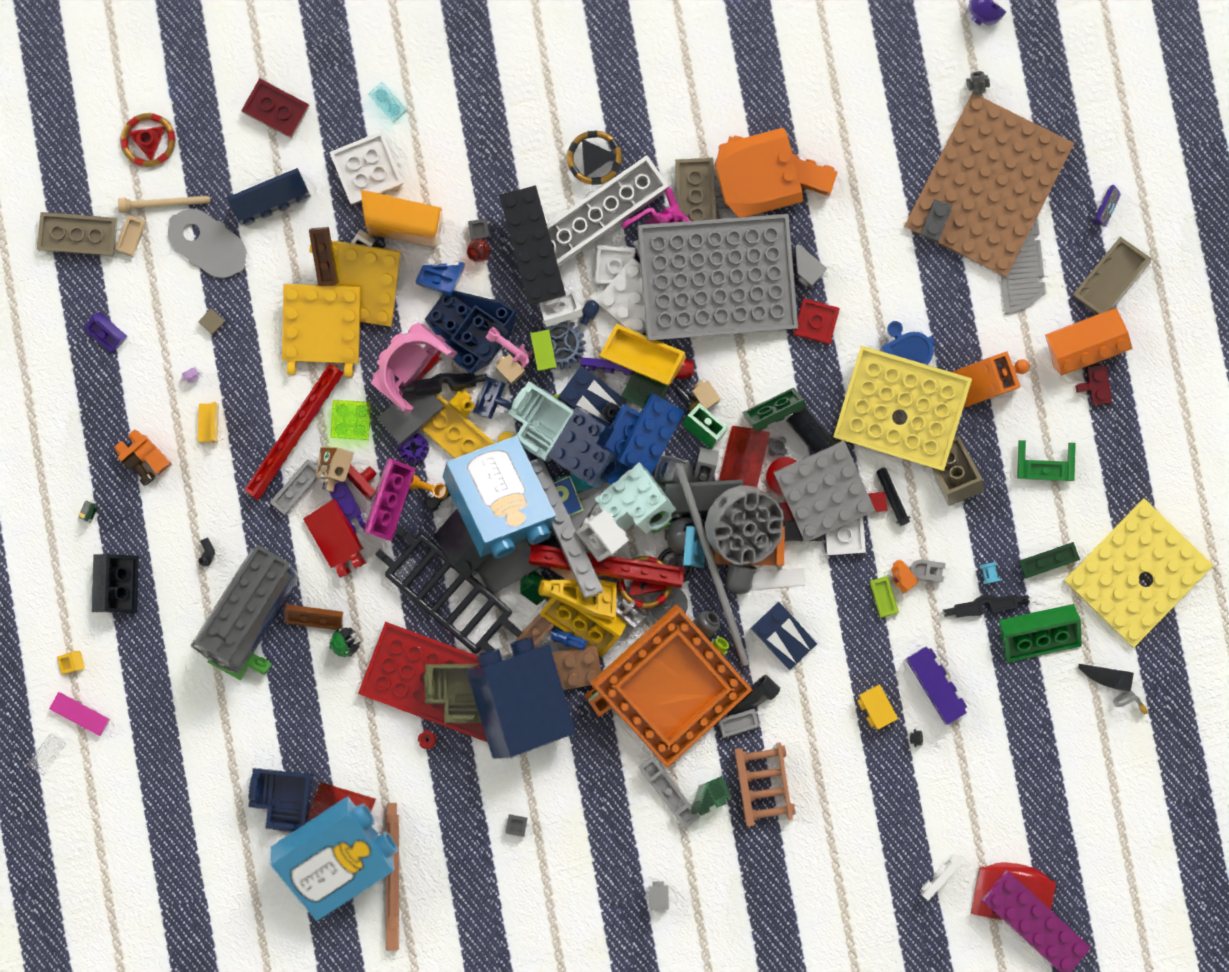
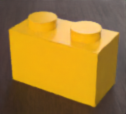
(877, 707)

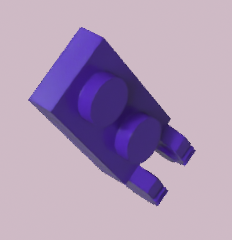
(347, 503)

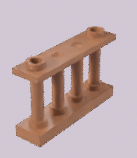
(746, 776)

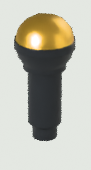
(691, 402)

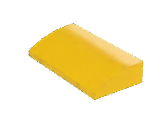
(643, 356)

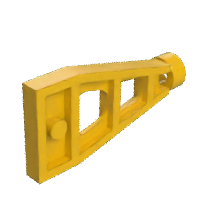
(604, 603)

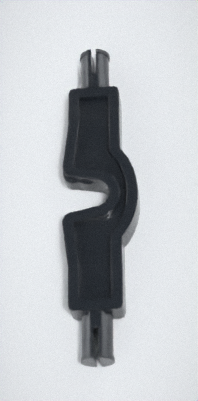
(434, 384)
(996, 605)

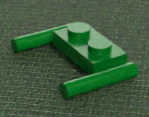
(1046, 469)

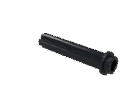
(893, 497)

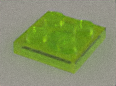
(350, 420)

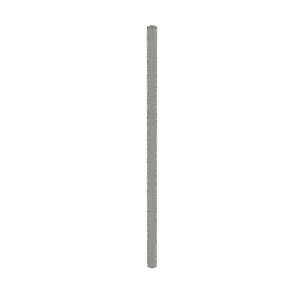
(712, 565)

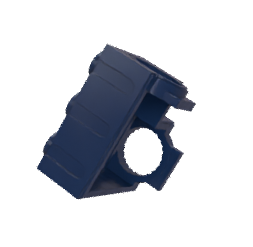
(583, 448)
(283, 795)

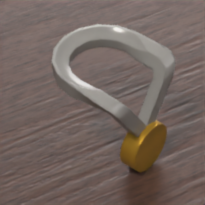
(1141, 706)

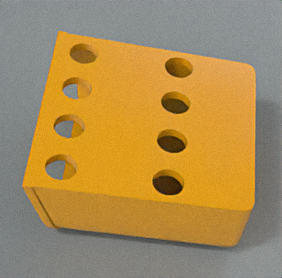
(402, 219)

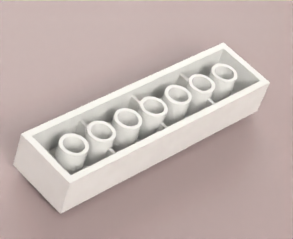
(605, 209)

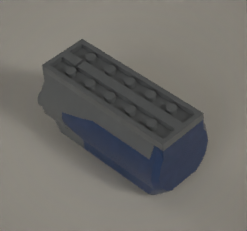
(246, 610)

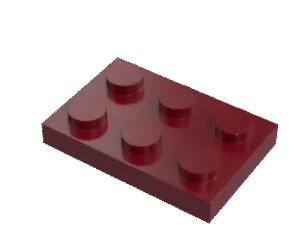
(275, 108)

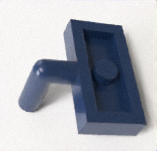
(490, 398)

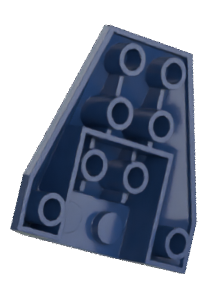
(464, 324)

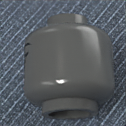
(707, 622)

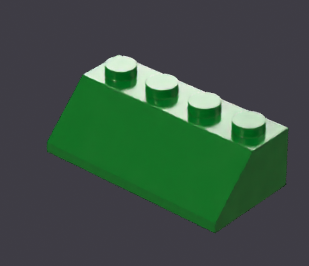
(1040, 633)

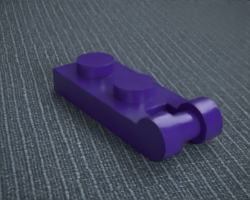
(607, 366)

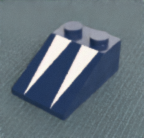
(589, 393)
(783, 635)

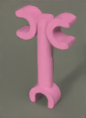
(521, 354)

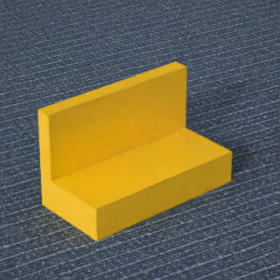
(208, 422)

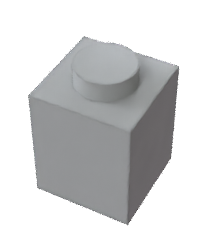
(658, 896)

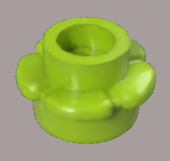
(721, 645)

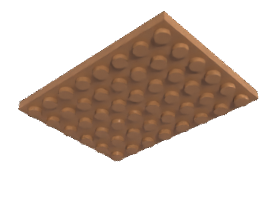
(995, 180)

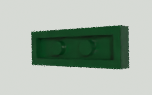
(1049, 560)

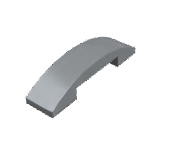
(668, 792)

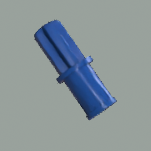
(568, 639)

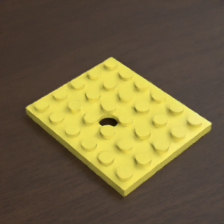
(893, 383)
(1111, 572)

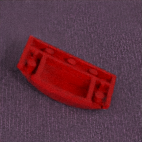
(1030, 877)

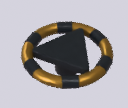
(594, 157)

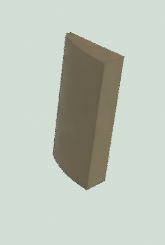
(1112, 277)

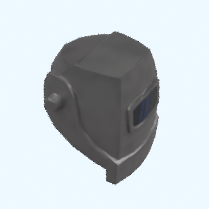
(666, 472)

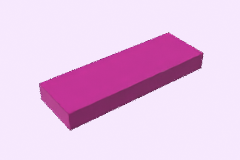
(79, 713)

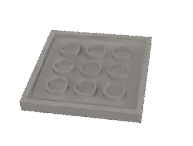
(824, 491)

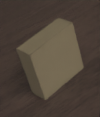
(211, 321)

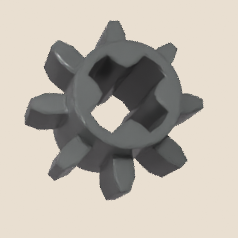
(978, 82)

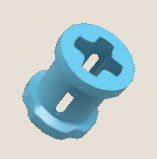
(990, 573)

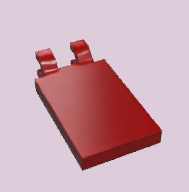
(335, 537)

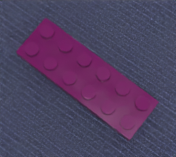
(1035, 923)

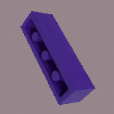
(936, 685)

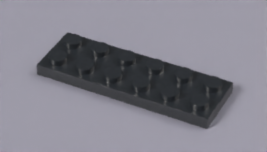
(532, 245)

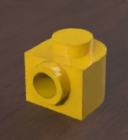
(462, 403)

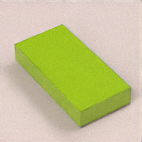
(543, 350)
(884, 597)

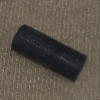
(814, 437)

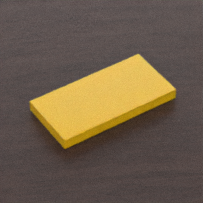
(455, 432)

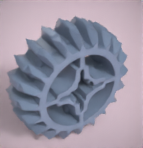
(574, 353)

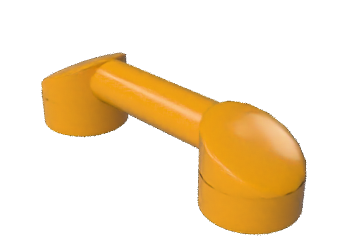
(439, 490)

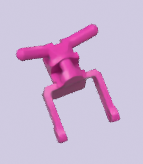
(668, 215)

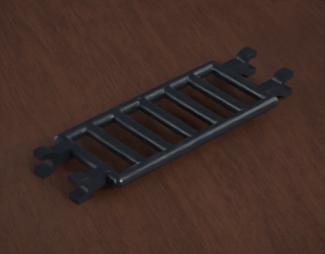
(433, 611)

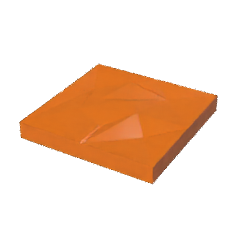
(671, 686)

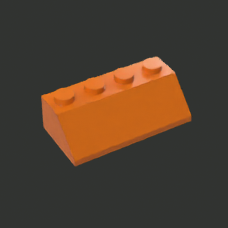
(1088, 341)

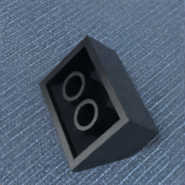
(115, 583)

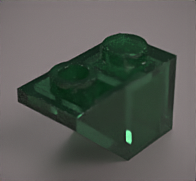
(710, 794)

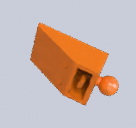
(989, 379)

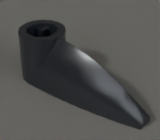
(1109, 677)
(763, 690)

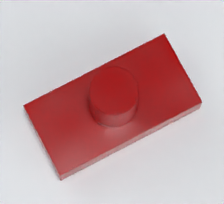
(361, 481)

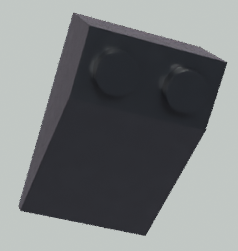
(459, 546)

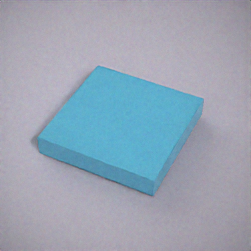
(693, 551)

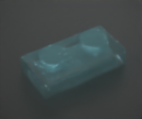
(387, 102)

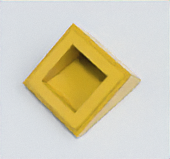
(71, 662)

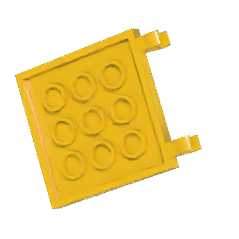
(375, 272)
(321, 325)

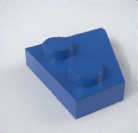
(440, 277)

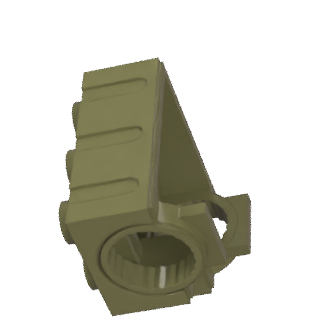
(451, 686)

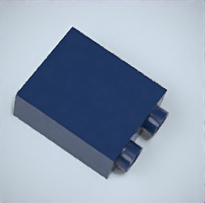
(520, 699)

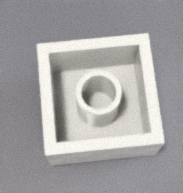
(602, 535)

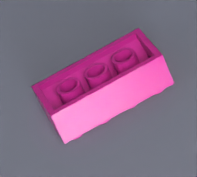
(389, 499)

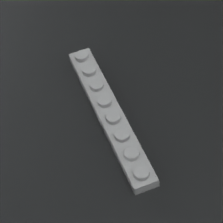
(567, 537)

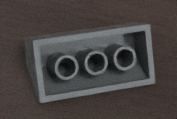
(704, 495)

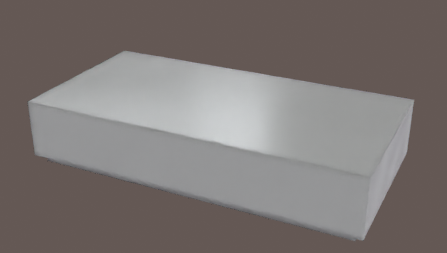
(738, 723)

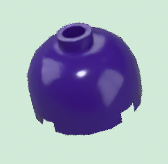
(985, 12)

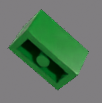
(705, 426)

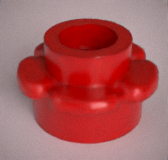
(427, 734)

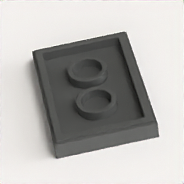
(406, 425)

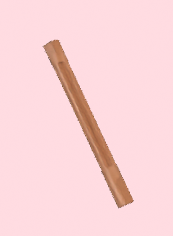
(392, 882)

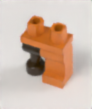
(140, 451)

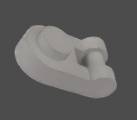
(921, 570)

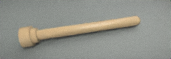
(126, 205)

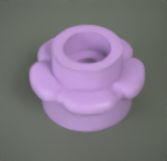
(190, 375)

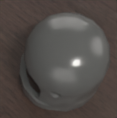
(739, 578)

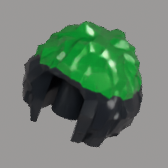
(343, 643)

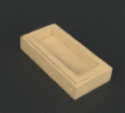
(130, 235)

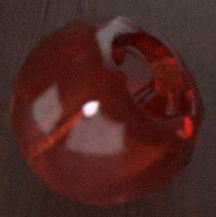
(478, 250)

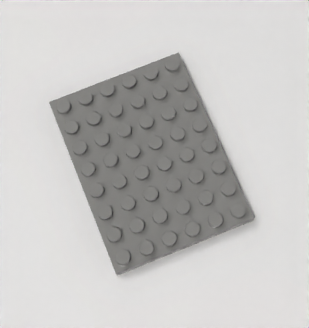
(717, 277)

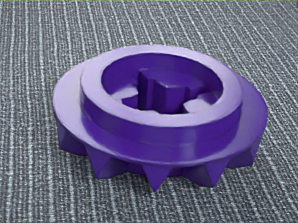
(420, 454)

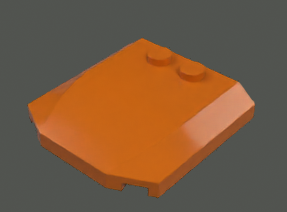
(758, 173)

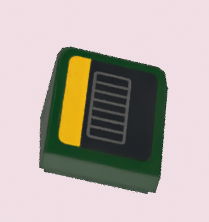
(88, 511)

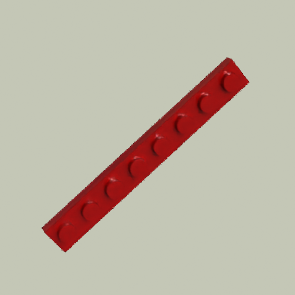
(293, 431)
(612, 567)

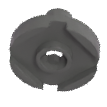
(676, 596)

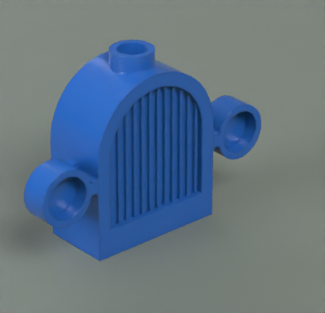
(911, 345)

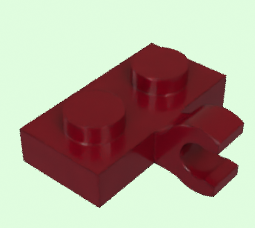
(1097, 384)

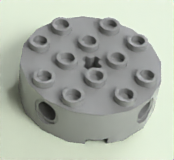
(744, 525)

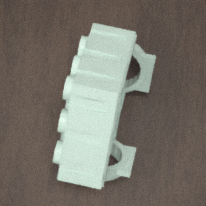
(541, 418)
(636, 500)

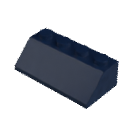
(269, 197)

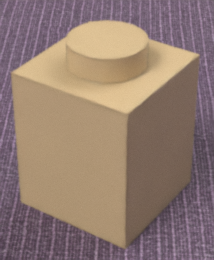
(508, 369)
(705, 394)

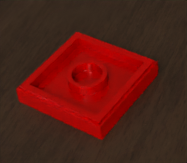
(816, 321)

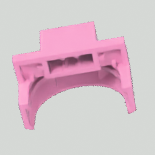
(406, 360)

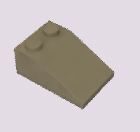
(960, 477)

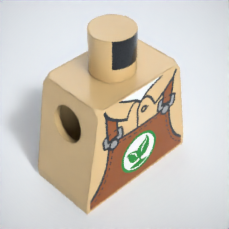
(333, 466)

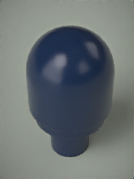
(589, 311)

